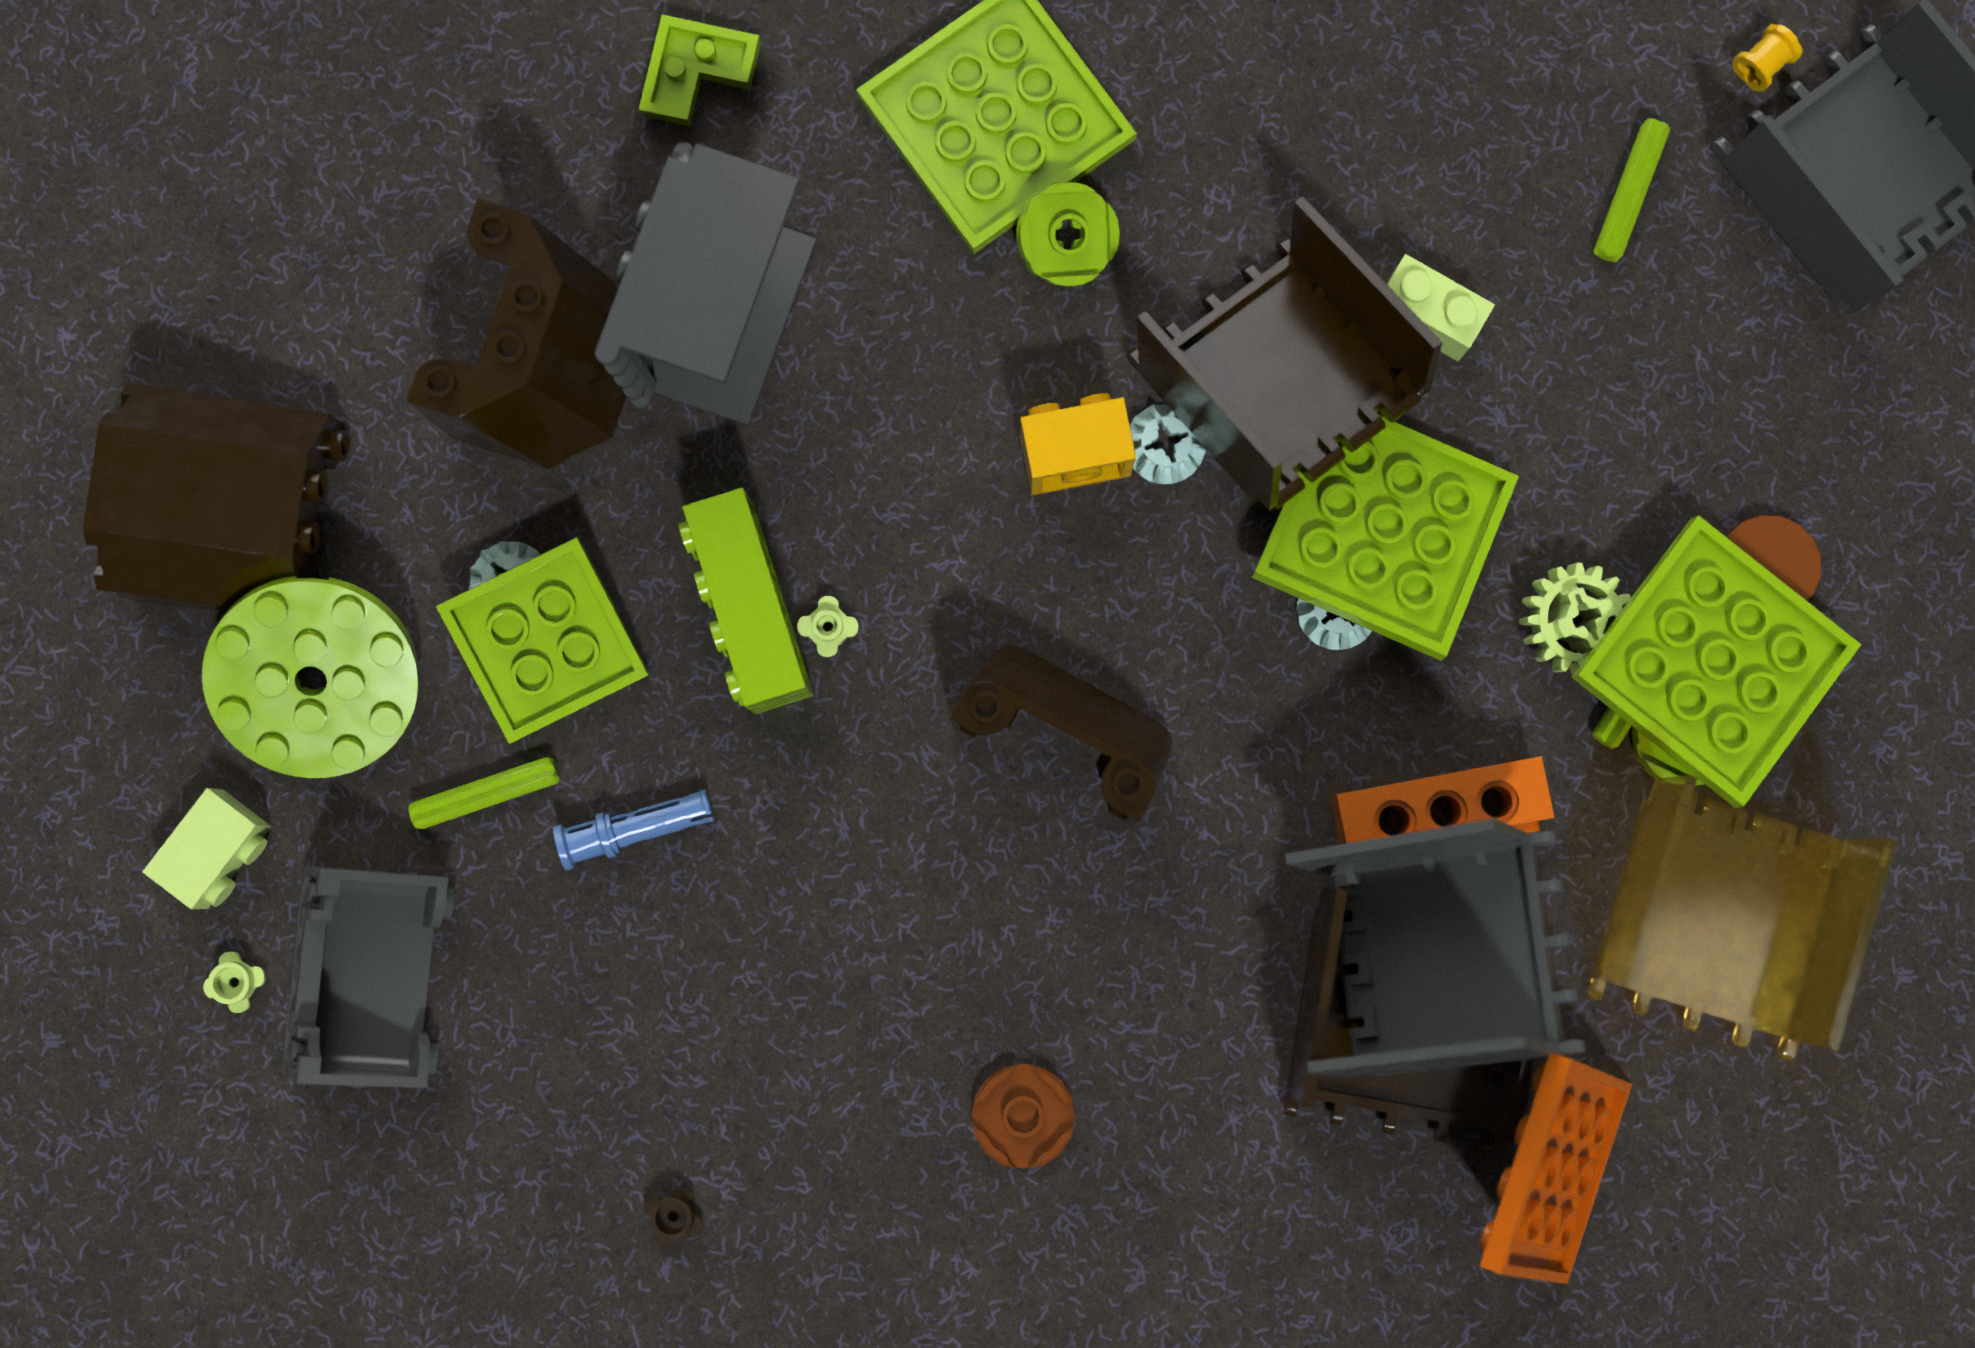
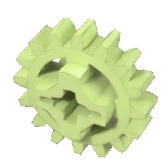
(1566, 604)

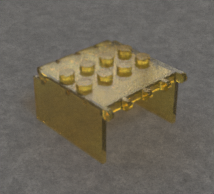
(1741, 919)

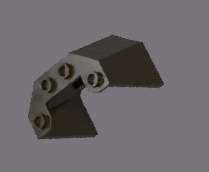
(537, 376)
(206, 495)

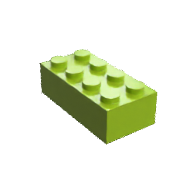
(747, 600)

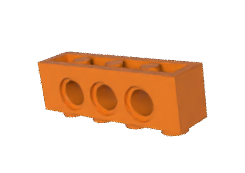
(1519, 783)

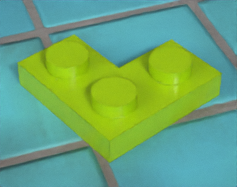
(692, 53)

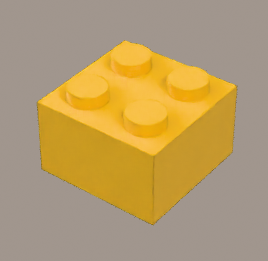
(1076, 444)

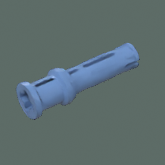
(610, 833)

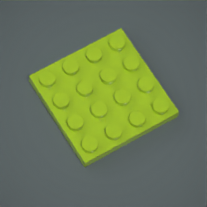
(995, 115)
(1391, 537)
(1716, 661)

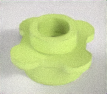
(827, 641)
(220, 988)

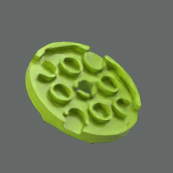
(320, 624)

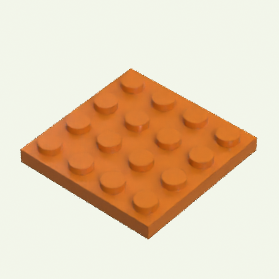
(1555, 1171)

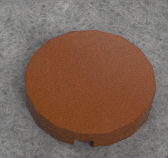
(1782, 549)
(1011, 1102)

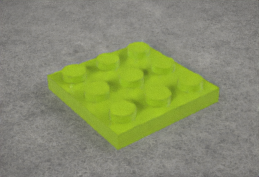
(543, 640)

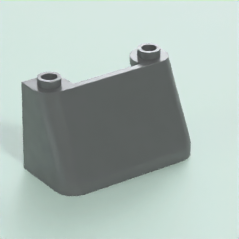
(363, 978)

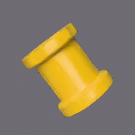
(1767, 57)

